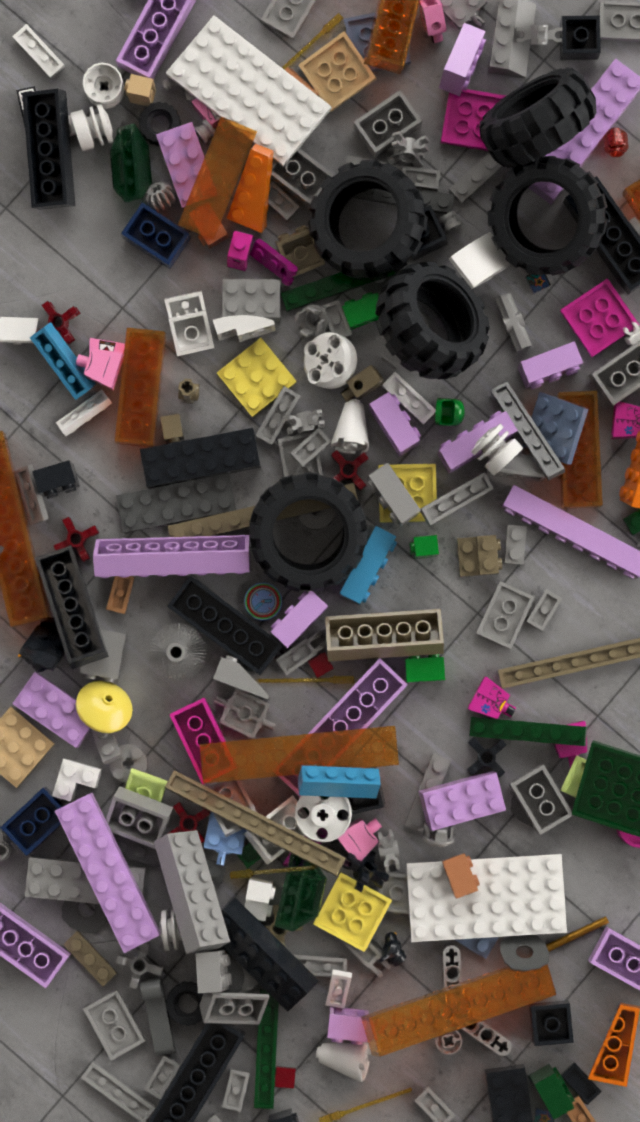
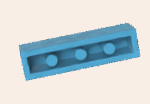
(62, 360)
(373, 558)
(338, 782)

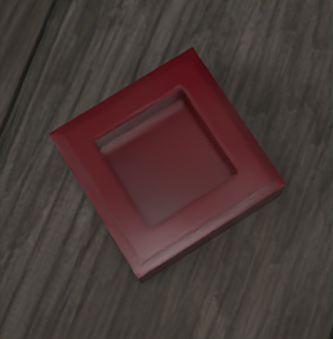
(320, 665)
(285, 1077)

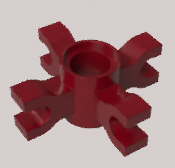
(66, 317)
(355, 464)
(90, 532)
(183, 815)

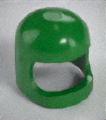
(449, 412)

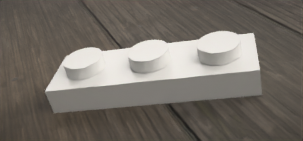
(38, 51)
(409, 398)
(83, 413)

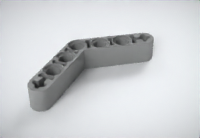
(479, 1027)

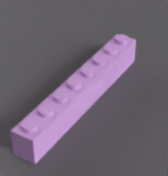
(573, 530)

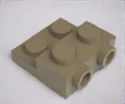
(299, 250)
(479, 556)

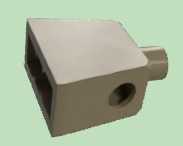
(371, 380)

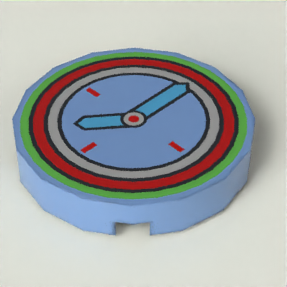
(263, 601)

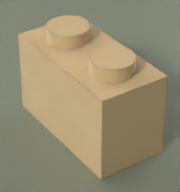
(140, 90)

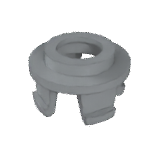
(304, 319)
(438, 837)

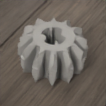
(160, 195)

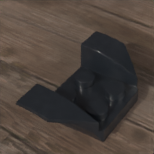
(44, 645)

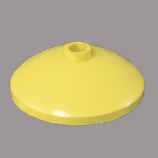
(100, 713)

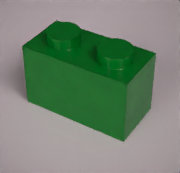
(361, 311)
(424, 547)
(424, 669)

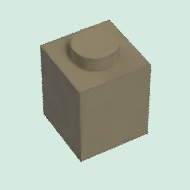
(172, 428)

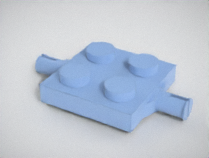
(223, 845)

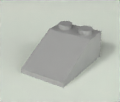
(235, 675)

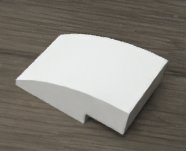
(479, 261)
(189, 323)
(243, 326)
(283, 815)

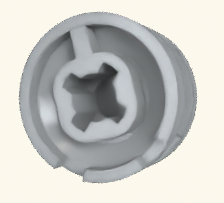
(449, 1043)

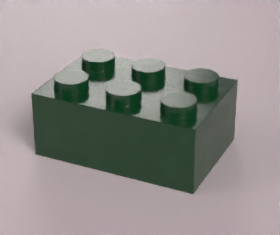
(552, 1091)

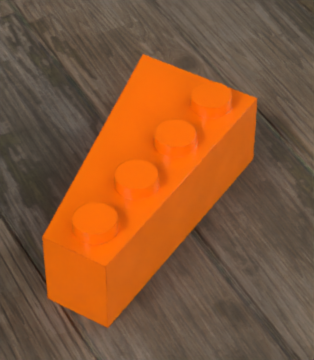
(252, 194)
(616, 1051)

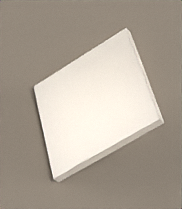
(17, 329)

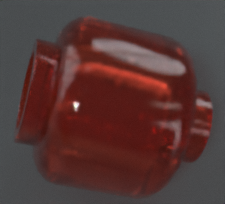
(616, 142)

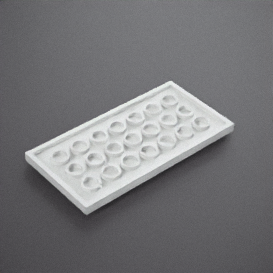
(248, 89)
(512, 900)

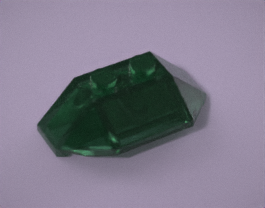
(130, 164)
(300, 895)

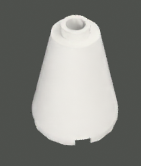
(351, 429)
(345, 1058)

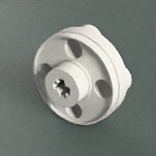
(330, 362)
(332, 823)

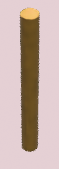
(577, 933)

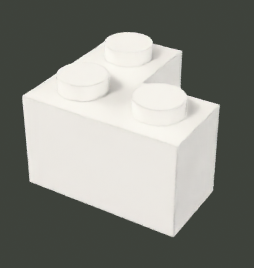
(71, 775)
(258, 897)

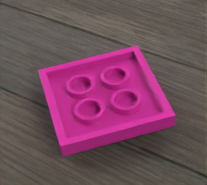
(464, 117)
(598, 317)

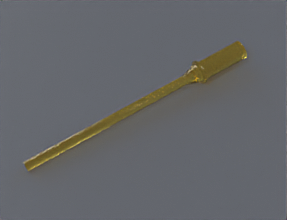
(326, 28)
(335, 680)
(248, 873)
(339, 1114)

